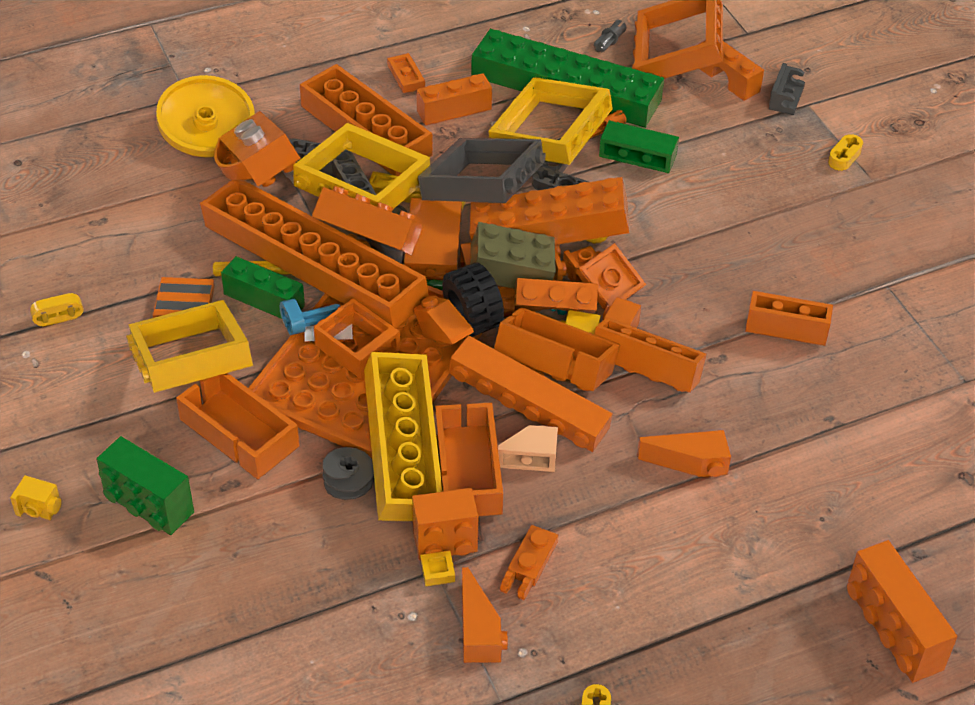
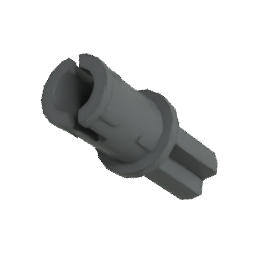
(609, 36)

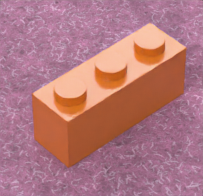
(454, 99)
(789, 318)

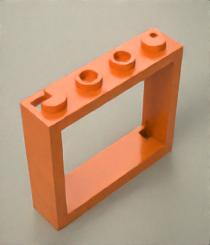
(684, 59)

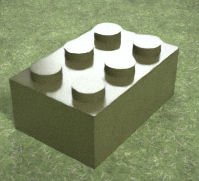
(513, 254)

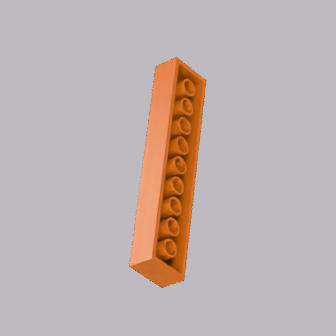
(314, 251)

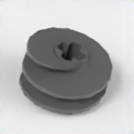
(348, 473)

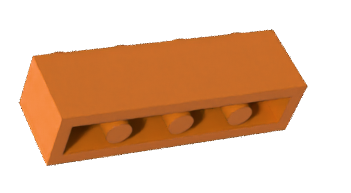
(368, 220)
(653, 355)

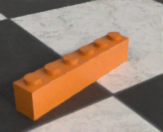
(530, 393)

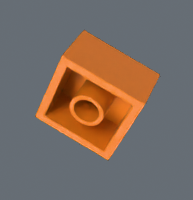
(445, 522)

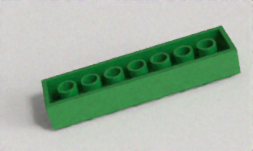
(516, 60)

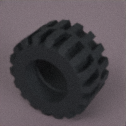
(475, 297)

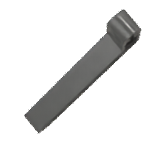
(348, 170)

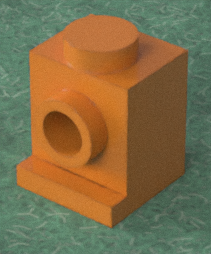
(577, 259)

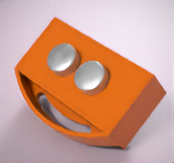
(256, 152)

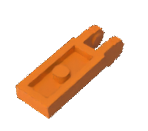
(530, 560)

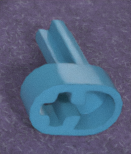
(296, 320)

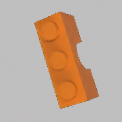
(743, 74)
(551, 294)

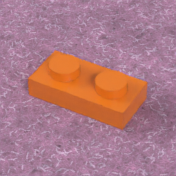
(406, 72)

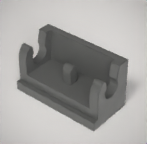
(787, 90)

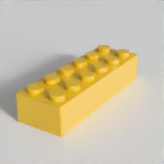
(401, 432)

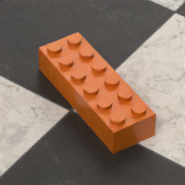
(341, 98)
(561, 212)

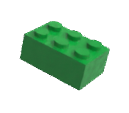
(145, 485)

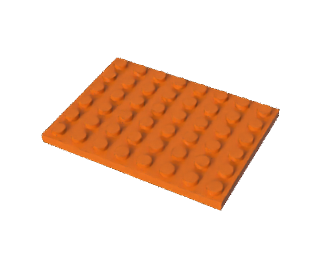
(327, 396)

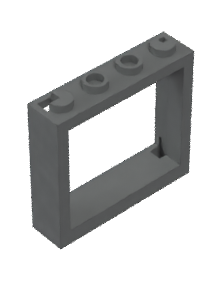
(441, 181)

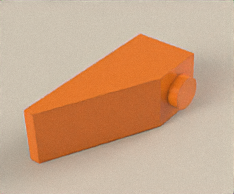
(691, 453)
(481, 624)

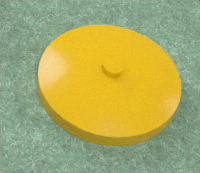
(200, 111)

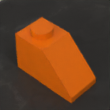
(441, 320)

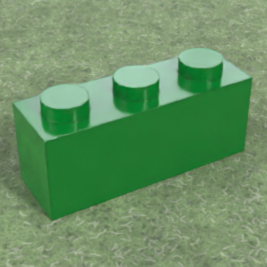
(638, 146)
(260, 286)

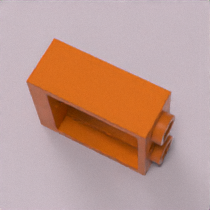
(353, 312)

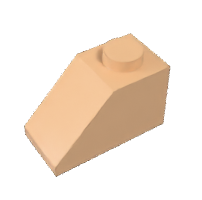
(530, 449)

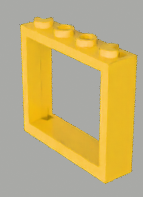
(593, 100)
(370, 146)
(193, 365)

